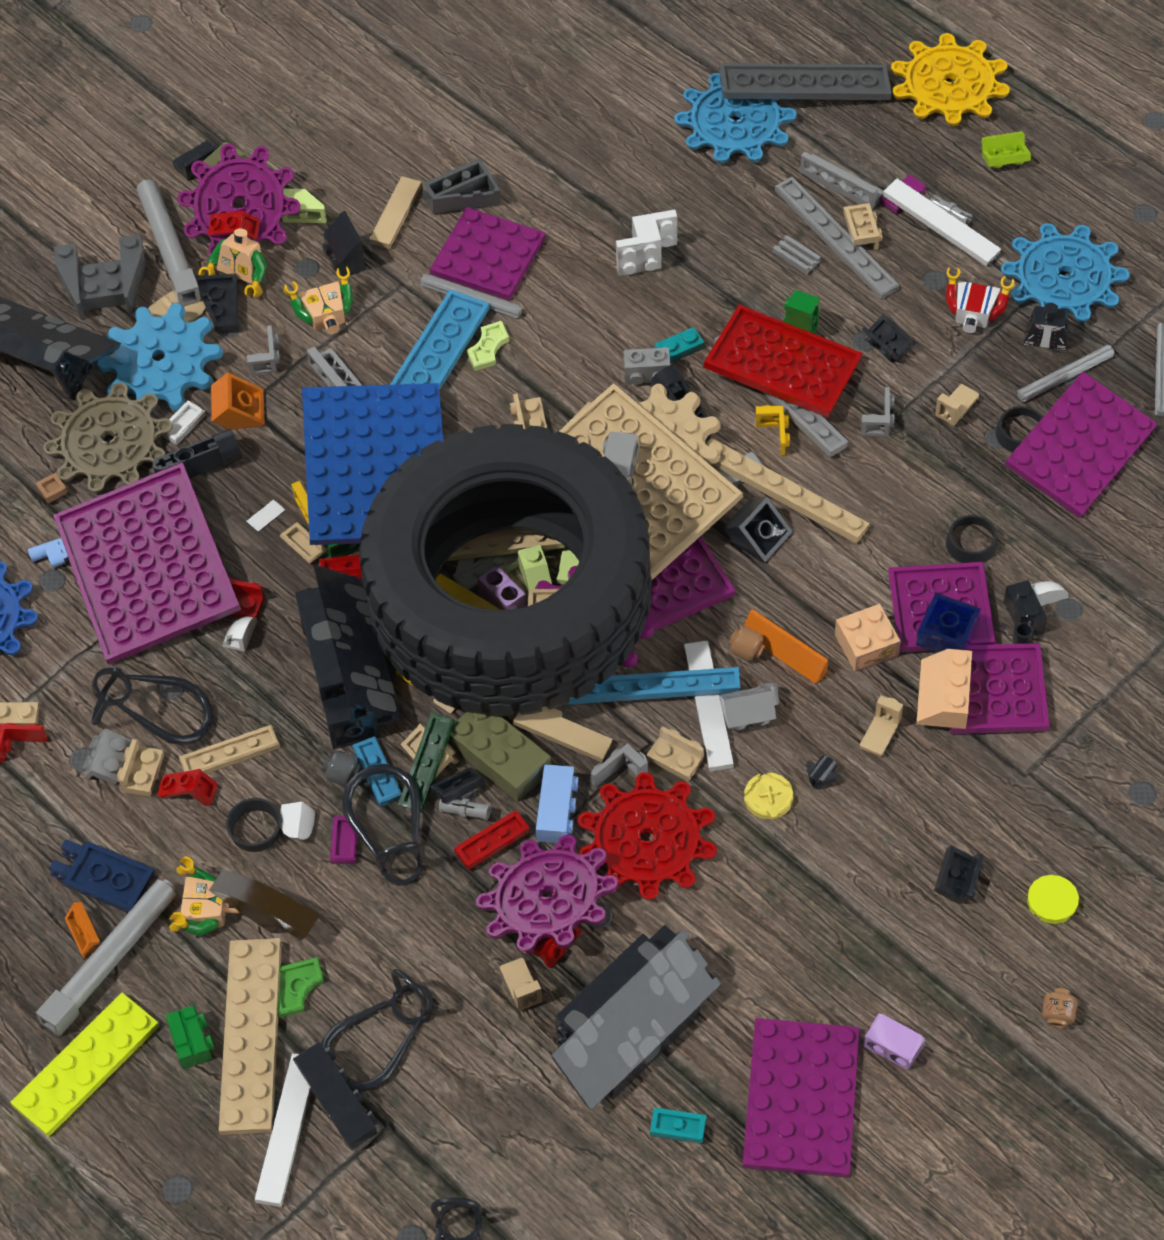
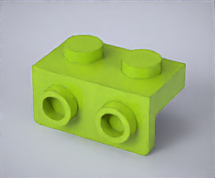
(1005, 149)

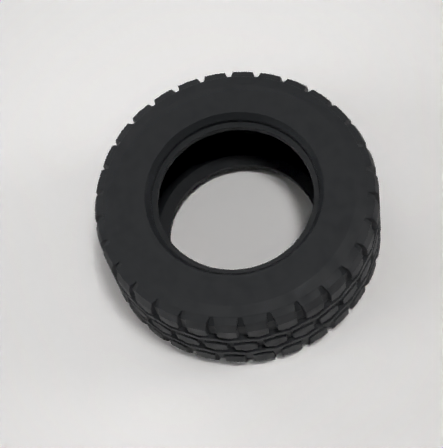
(489, 485)

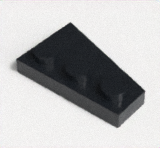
(220, 300)

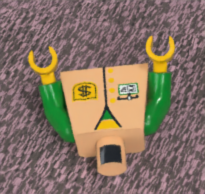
(239, 256)
(323, 305)
(200, 908)

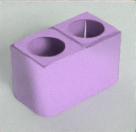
(485, 590)
(894, 1041)

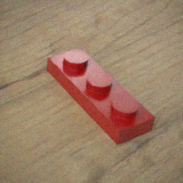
(492, 840)

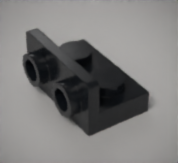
(199, 153)

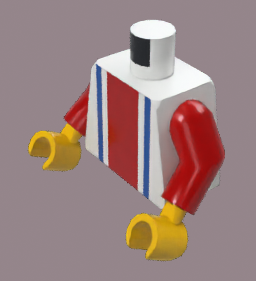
(976, 303)

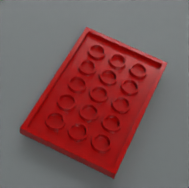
(783, 360)

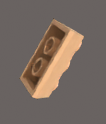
(945, 689)

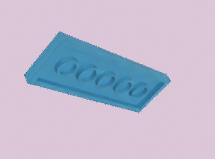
(443, 340)

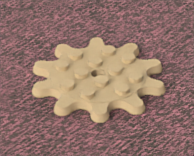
(681, 420)

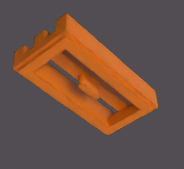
(82, 929)

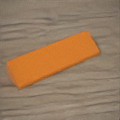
(788, 648)

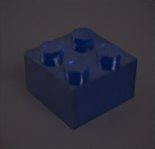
(947, 624)

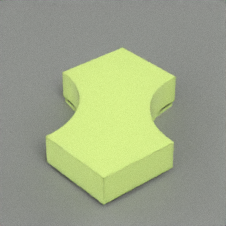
(484, 352)

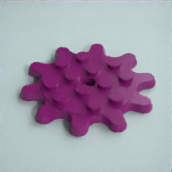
(238, 179)
(558, 871)

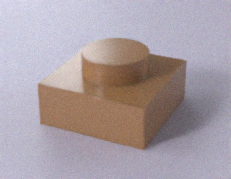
(51, 488)

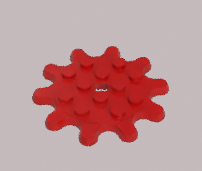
(654, 812)

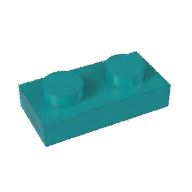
(682, 344)
(678, 1125)

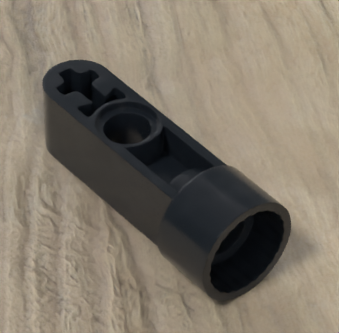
(676, 387)
(202, 455)

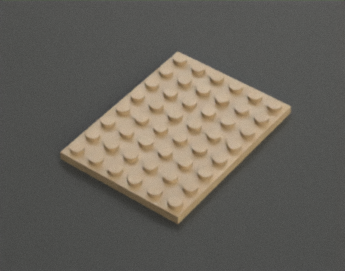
(672, 482)

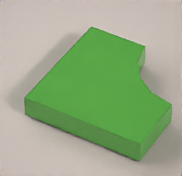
(295, 984)

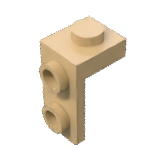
(883, 726)

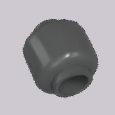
(341, 767)

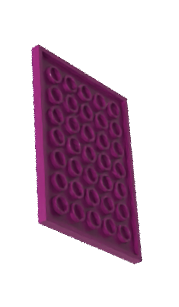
(146, 563)

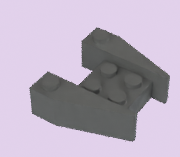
(104, 282)

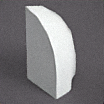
(1049, 592)
(240, 633)
(297, 820)

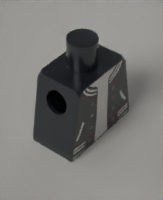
(1047, 327)

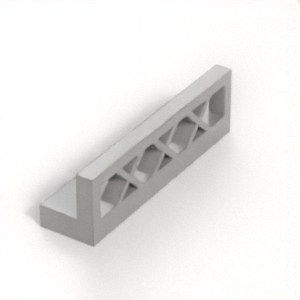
(840, 180)
(329, 373)

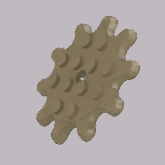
(93, 421)

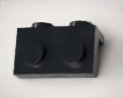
(889, 337)
(959, 875)

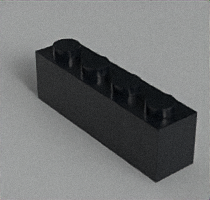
(335, 1095)

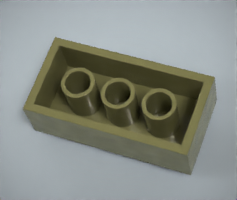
(499, 752)

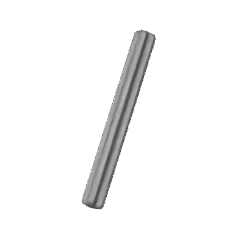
(495, 303)
(1065, 373)
(1159, 392)

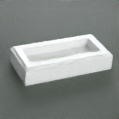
(184, 421)

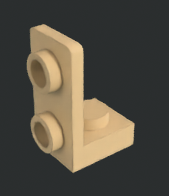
(953, 407)
(521, 984)

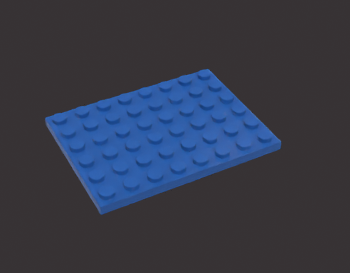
(354, 446)

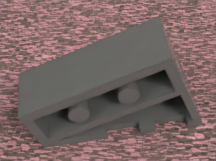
(462, 188)

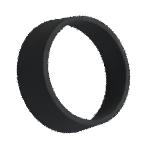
(1003, 439)
(967, 556)
(249, 805)

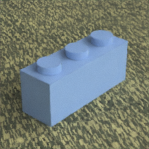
(556, 803)

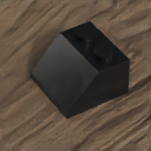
(344, 246)
(758, 528)

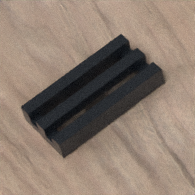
(457, 785)

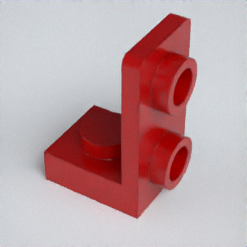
(229, 222)
(13, 732)
(189, 782)

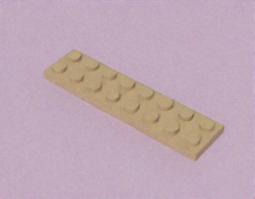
(250, 1037)

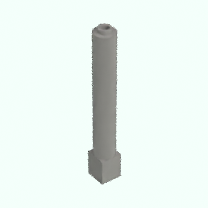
(180, 273)
(63, 1006)

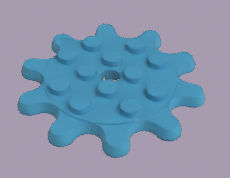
(715, 128)
(1072, 253)
(183, 352)

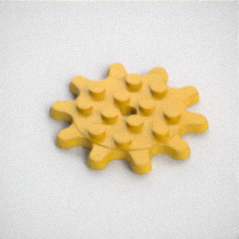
(968, 69)

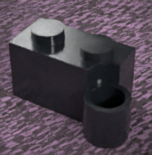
(1025, 612)

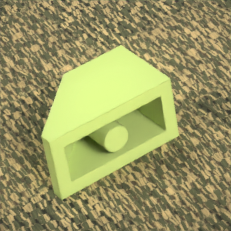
(311, 209)
(533, 566)

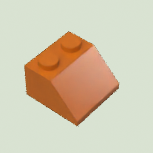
(237, 403)

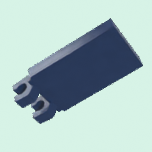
(102, 874)

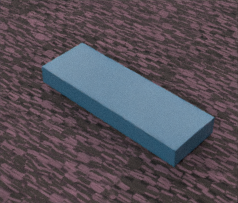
(383, 785)

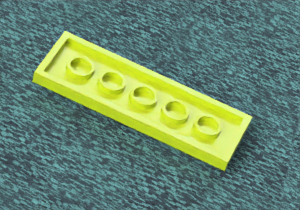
(84, 1064)

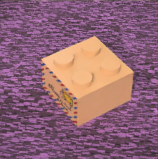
(867, 638)

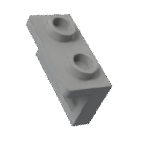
(644, 364)
(106, 756)

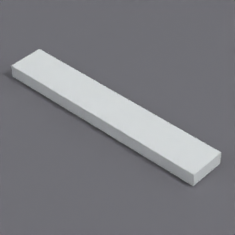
(941, 222)
(710, 712)
(283, 1138)

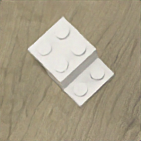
(644, 249)

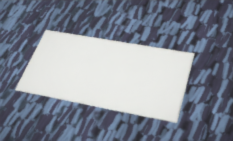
(265, 515)

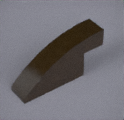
(264, 904)

